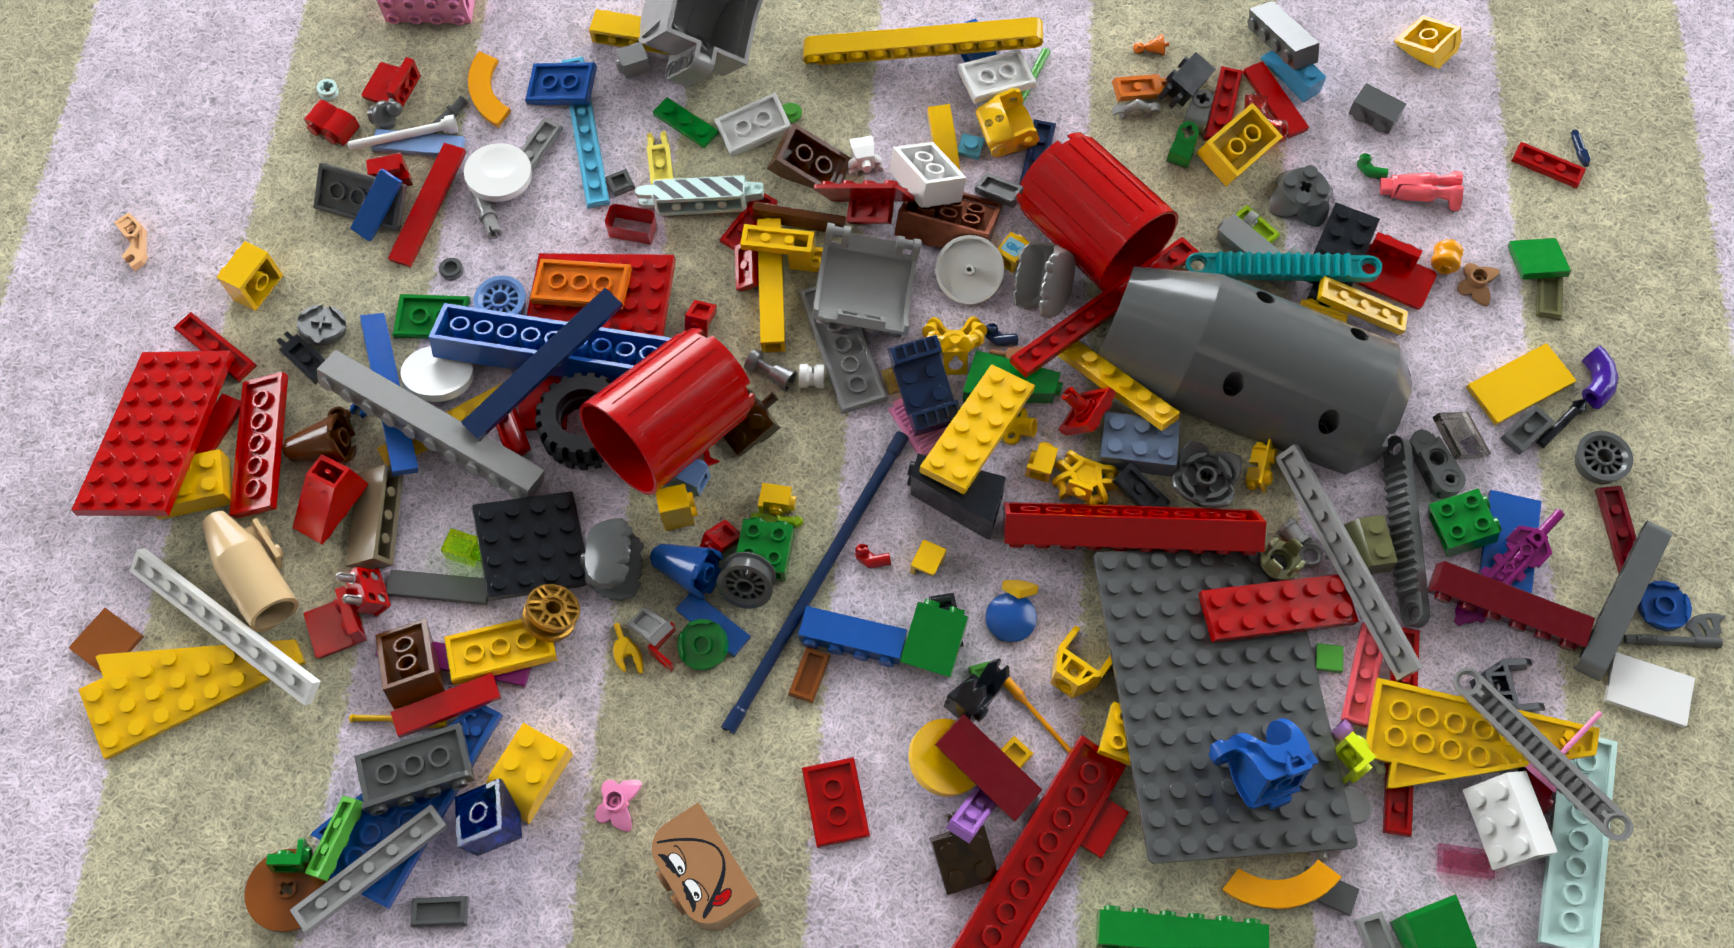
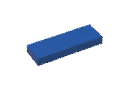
(376, 204)
(697, 608)

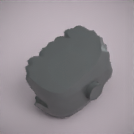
(613, 560)

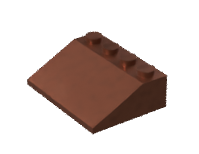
(944, 223)

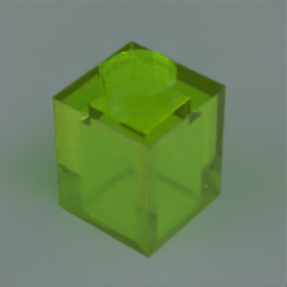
(461, 547)

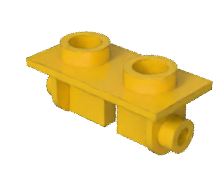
(1262, 475)

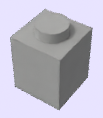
(632, 60)

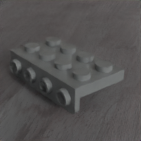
(414, 769)

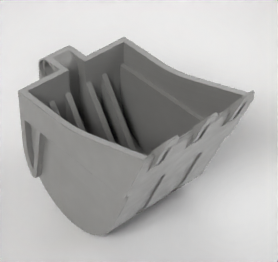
(700, 35)

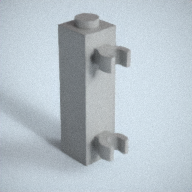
(1240, 236)

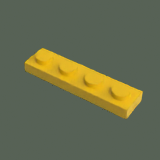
(1362, 305)

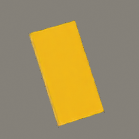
(1521, 384)
(495, 651)

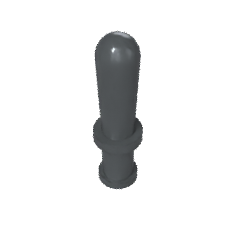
(452, 109)

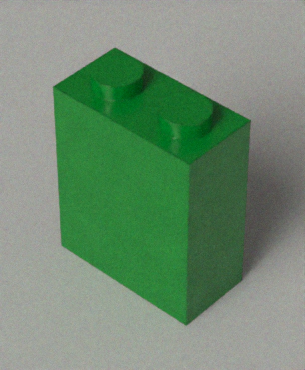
(935, 637)

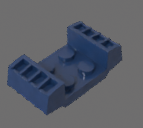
(923, 384)

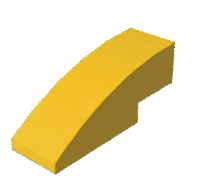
(943, 131)

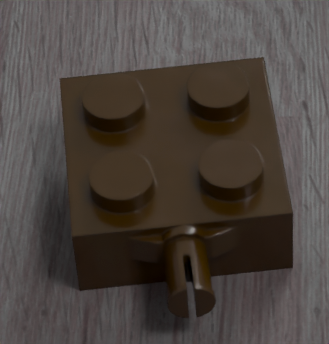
(755, 428)
(963, 863)

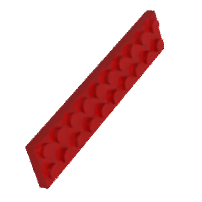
(1042, 850)

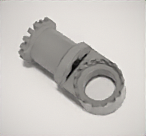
(1291, 531)

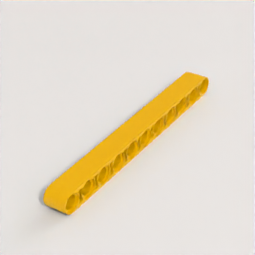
(923, 41)

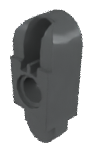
(1428, 447)

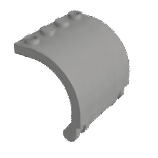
(865, 282)

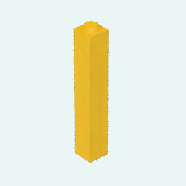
(771, 296)

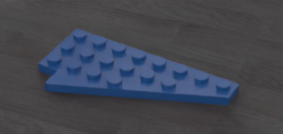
(371, 830)

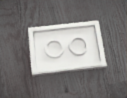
(996, 74)
(753, 124)
(1649, 690)

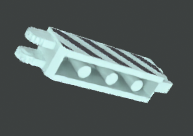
(699, 195)

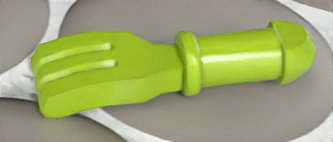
(796, 521)

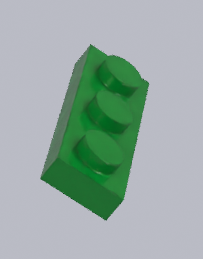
(685, 122)

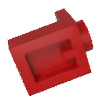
(700, 316)
(721, 537)

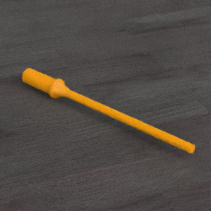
(1019, 695)

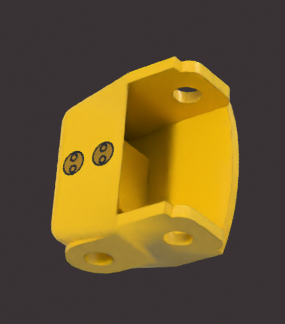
(1006, 124)

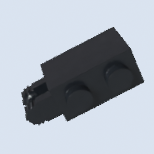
(1187, 80)

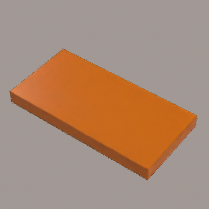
(578, 282)

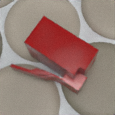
(393, 164)

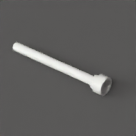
(447, 125)

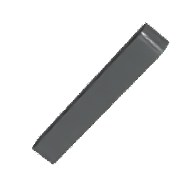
(1623, 600)

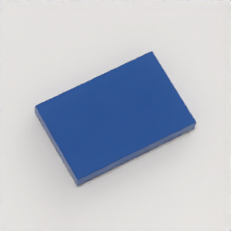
(561, 83)

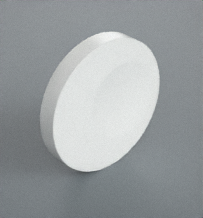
(498, 172)
(969, 269)
(434, 377)

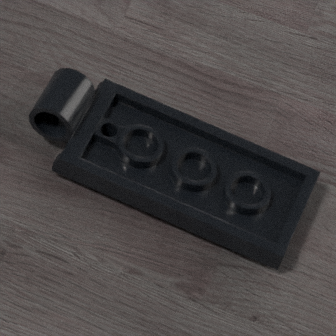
(1344, 233)

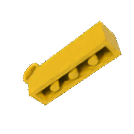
(617, 29)

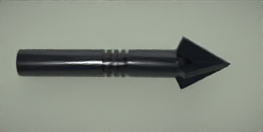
(1575, 409)

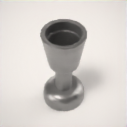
(777, 373)

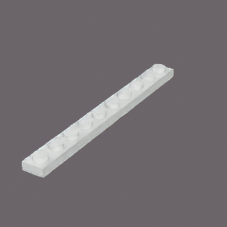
(225, 626)

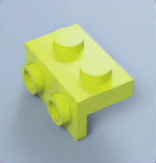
(1355, 755)

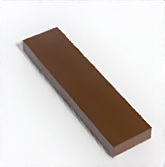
(797, 217)

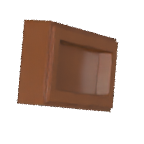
(809, 675)

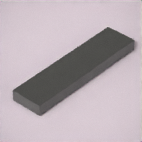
(437, 587)

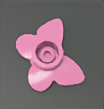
(616, 802)

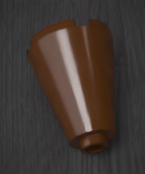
(327, 437)

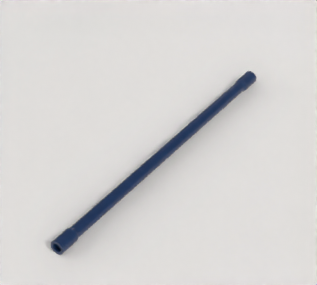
(739, 711)

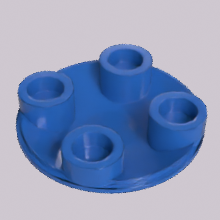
(1011, 618)

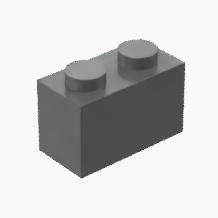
(1377, 108)

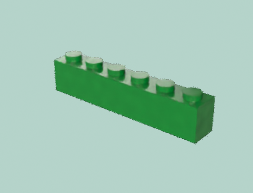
(1167, 930)

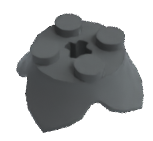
(1302, 193)
(1221, 469)

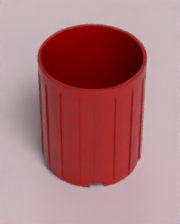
(1095, 209)
(667, 410)

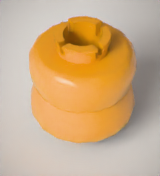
(1447, 256)

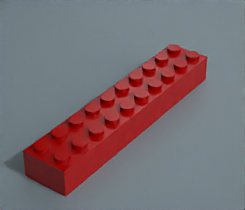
(1133, 527)

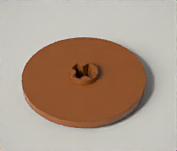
(265, 898)

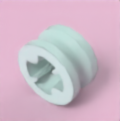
(327, 83)

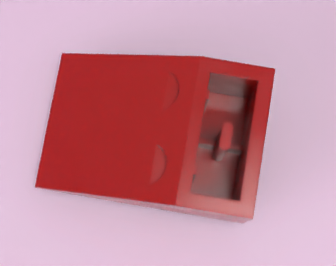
(326, 498)

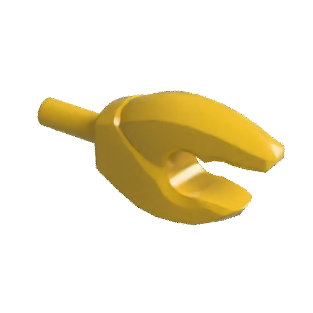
(626, 647)

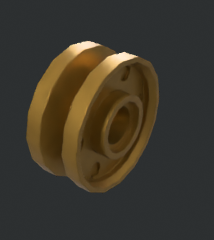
(550, 613)

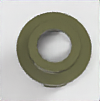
(1289, 551)

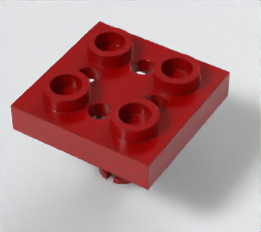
(1086, 409)

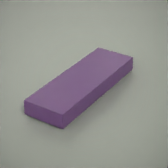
(971, 815)

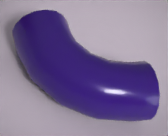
(1603, 375)

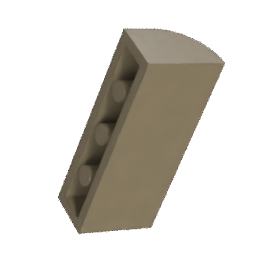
(375, 520)

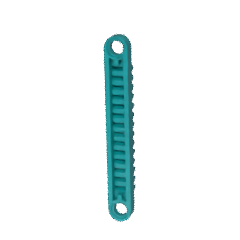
(1287, 266)

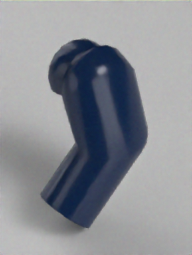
(998, 338)

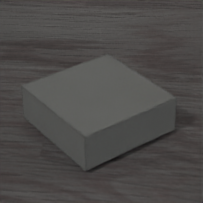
(620, 182)

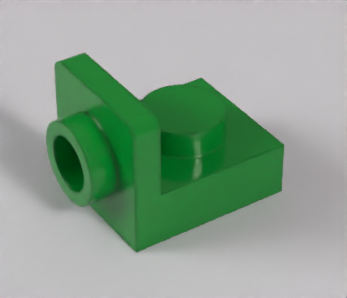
(288, 862)

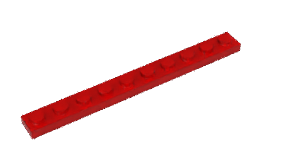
(1091, 314)

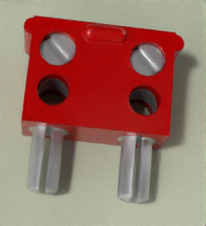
(365, 590)

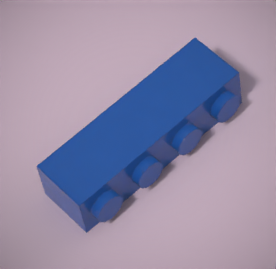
(853, 636)

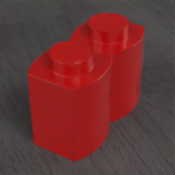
(331, 122)

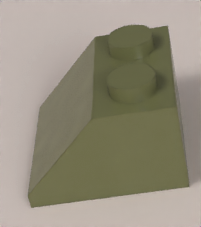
(1373, 543)

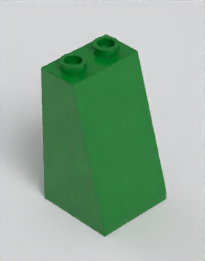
(1435, 926)

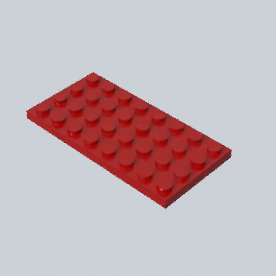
(153, 434)

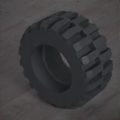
(554, 405)

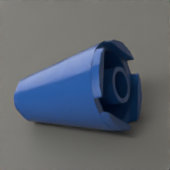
(688, 566)

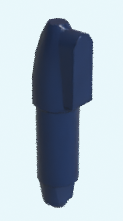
(1581, 151)

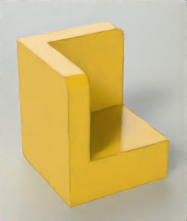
(928, 558)

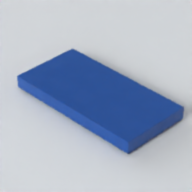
(1511, 512)

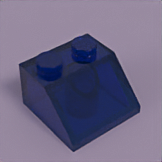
(486, 818)

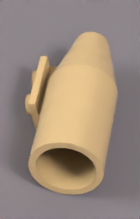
(249, 570)

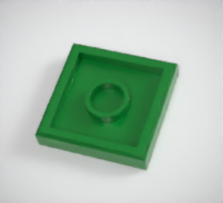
(1539, 258)

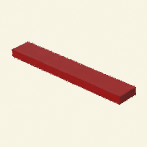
(427, 205)

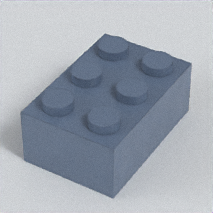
(1137, 441)

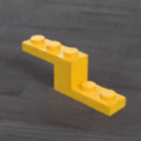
(795, 243)

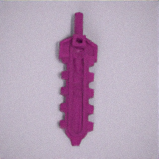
(1526, 549)

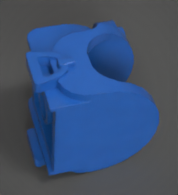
(1267, 770)

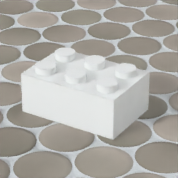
(927, 174)
(1509, 820)

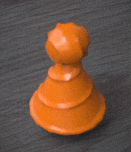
(1156, 45)

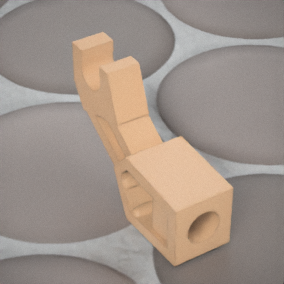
(138, 241)

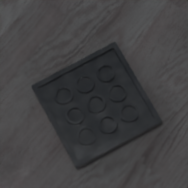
(529, 544)

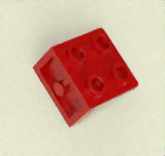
(392, 82)
(334, 626)

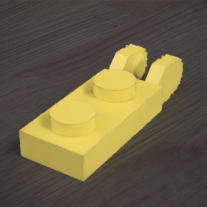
(659, 158)

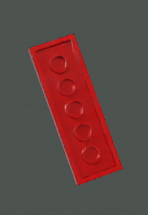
(259, 445)
(1277, 608)

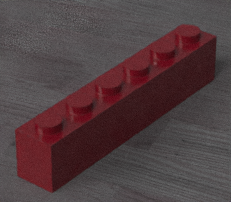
(1510, 605)

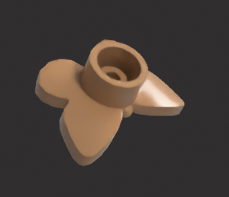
(1477, 282)

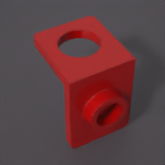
(653, 650)

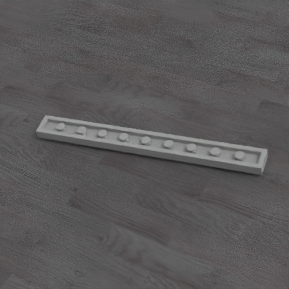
(1348, 563)

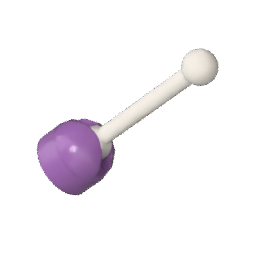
(1343, 729)

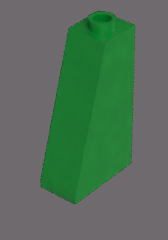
(1045, 380)

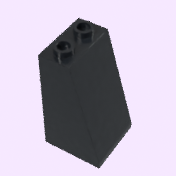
(974, 509)

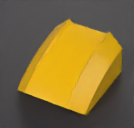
(1430, 41)

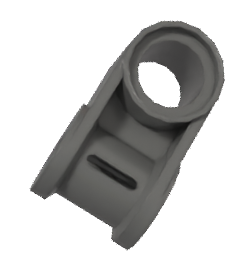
(1199, 110)

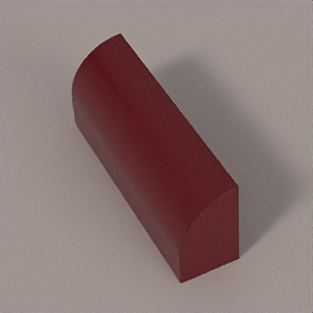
(988, 767)

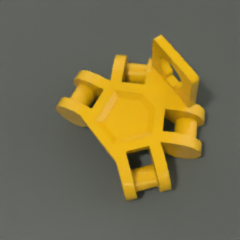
(956, 341)
(1083, 478)

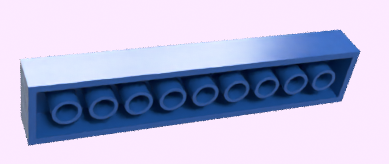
(511, 339)

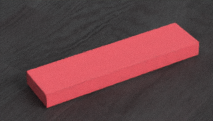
(1362, 679)

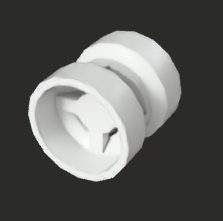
(811, 376)

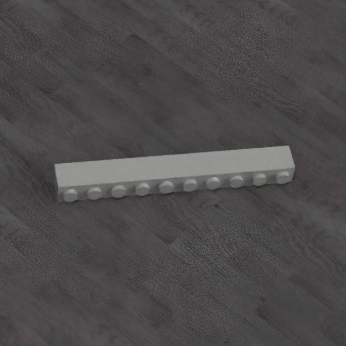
(429, 426)

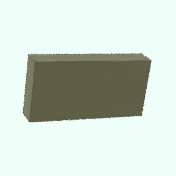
(1549, 298)

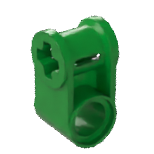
(1183, 148)

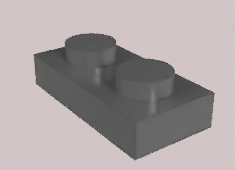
(1527, 430)

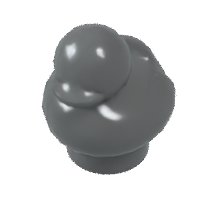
(385, 113)

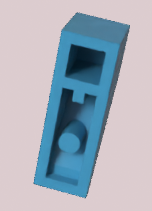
(1302, 82)

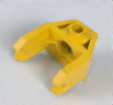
(1063, 669)

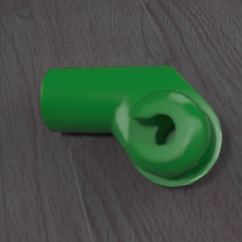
(1368, 169)

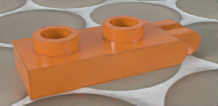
(1138, 87)

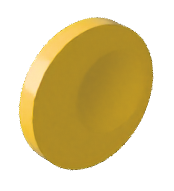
(931, 766)

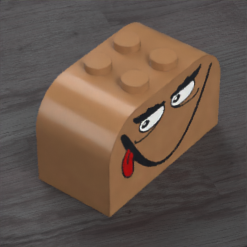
(701, 872)

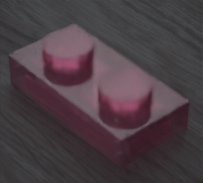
(1463, 861)

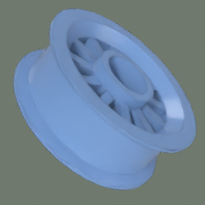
(499, 289)

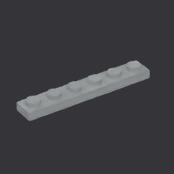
(368, 869)

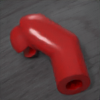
(869, 559)

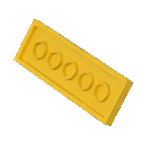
(977, 429)

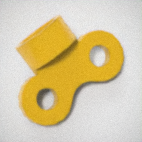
(1020, 427)

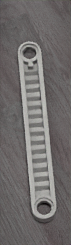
(1543, 755)

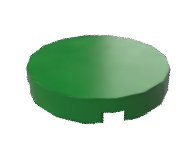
(702, 644)

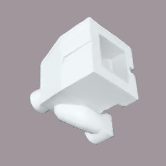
(863, 156)

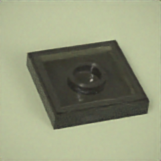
(1461, 435)

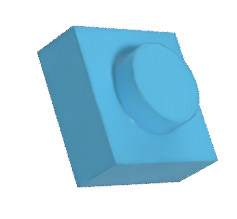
(970, 146)

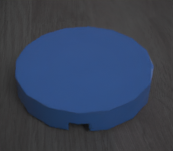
(1665, 606)

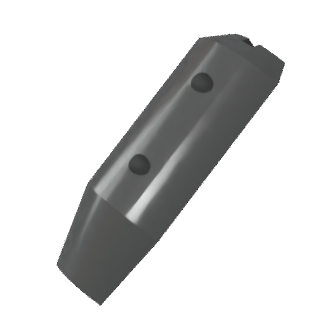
(1260, 365)

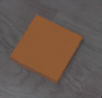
(105, 636)

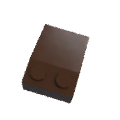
(807, 159)
(409, 664)

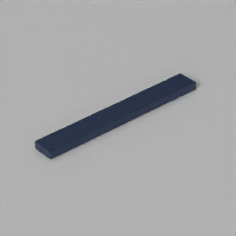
(542, 364)

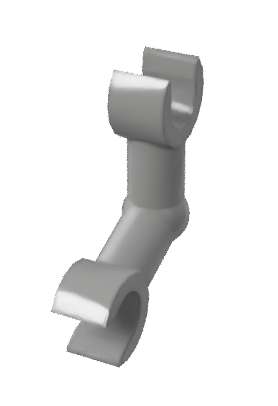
(1137, 104)

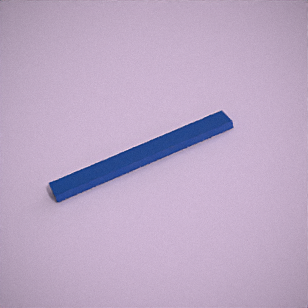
(382, 361)

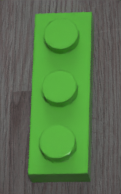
(335, 838)

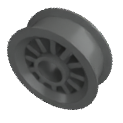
(1612, 449)
(746, 580)

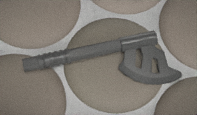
(1698, 640)

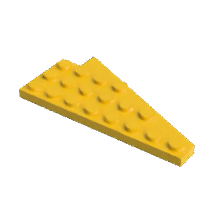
(163, 688)
(1442, 738)

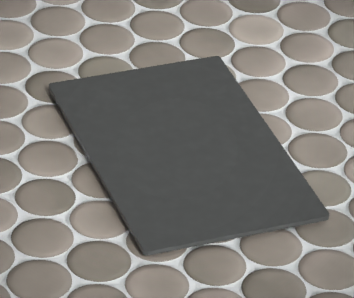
(1189, 692)

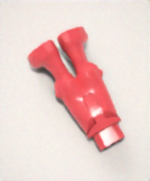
(1424, 187)

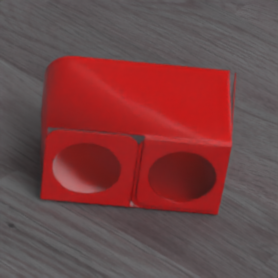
(634, 214)

